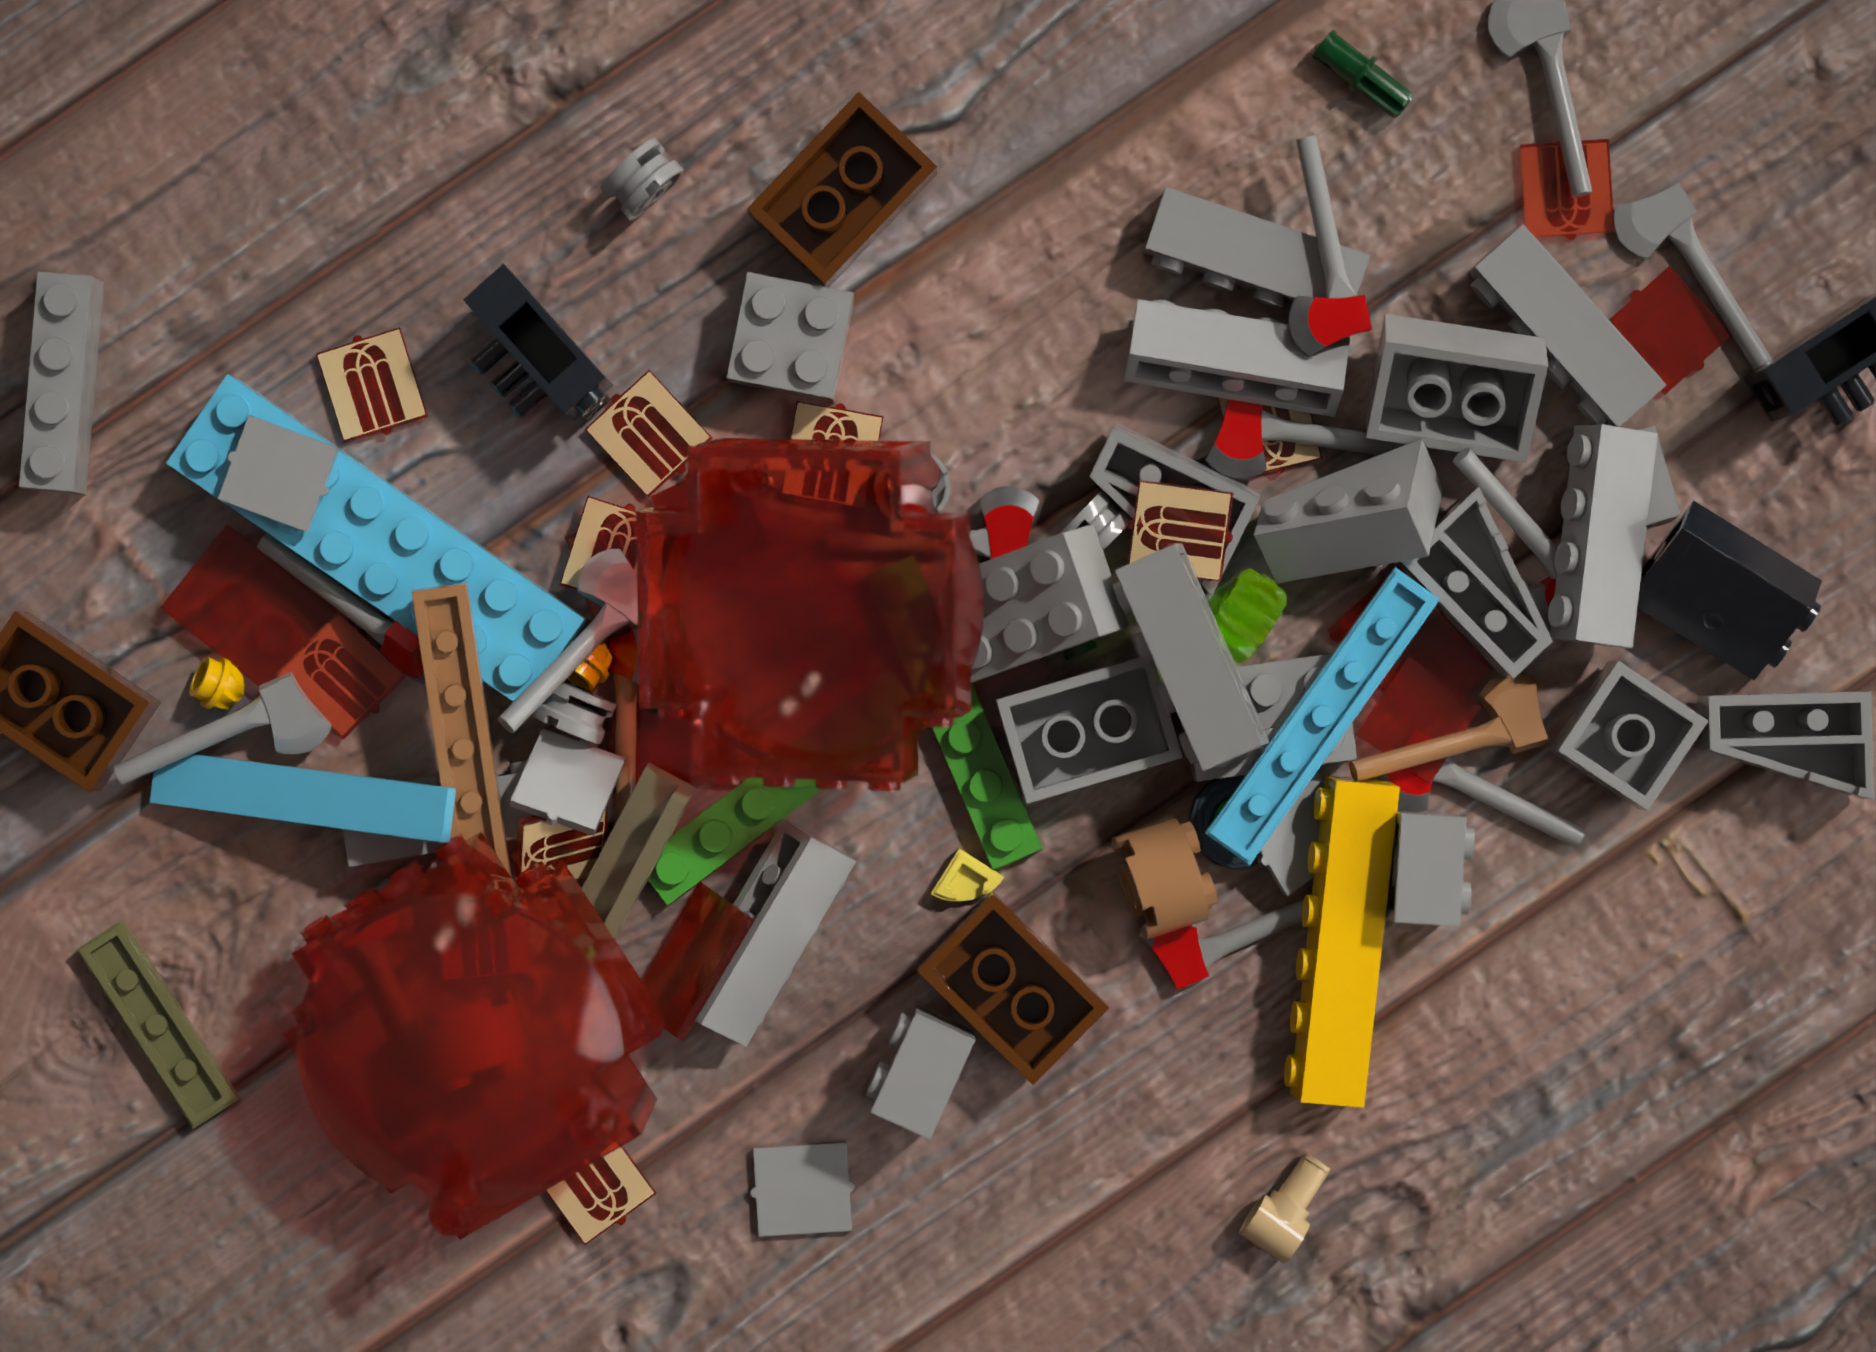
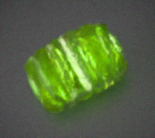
(1249, 612)

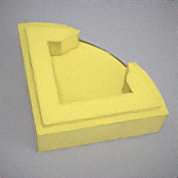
(966, 879)

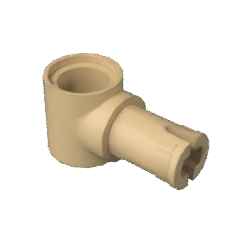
(1279, 1220)

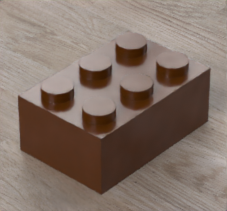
(842, 190)
(67, 703)
(1012, 988)

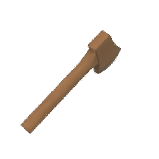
(1514, 725)

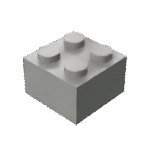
(790, 337)
(1628, 735)
(1429, 868)
(921, 1072)

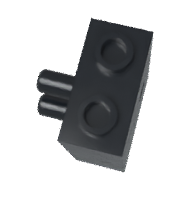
(539, 348)
(1819, 365)
(1727, 591)

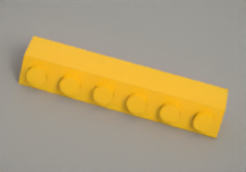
(1343, 941)

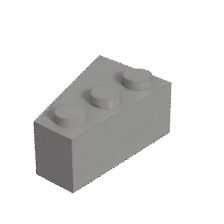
(1133, 457)
(1353, 517)
(1481, 587)
(1798, 735)

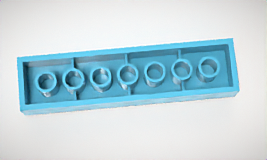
(390, 545)

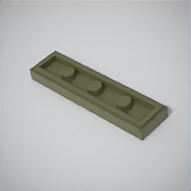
(158, 1023)

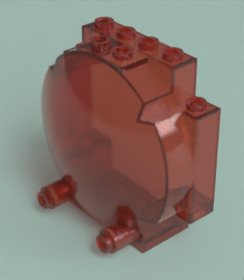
(808, 610)
(472, 1033)

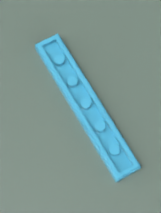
(1322, 716)
(307, 796)

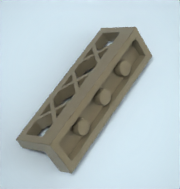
(636, 845)

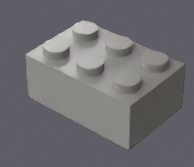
(1456, 387)
(1045, 601)
(1274, 693)
(1088, 729)

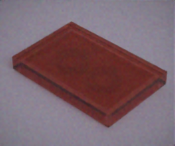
(247, 606)

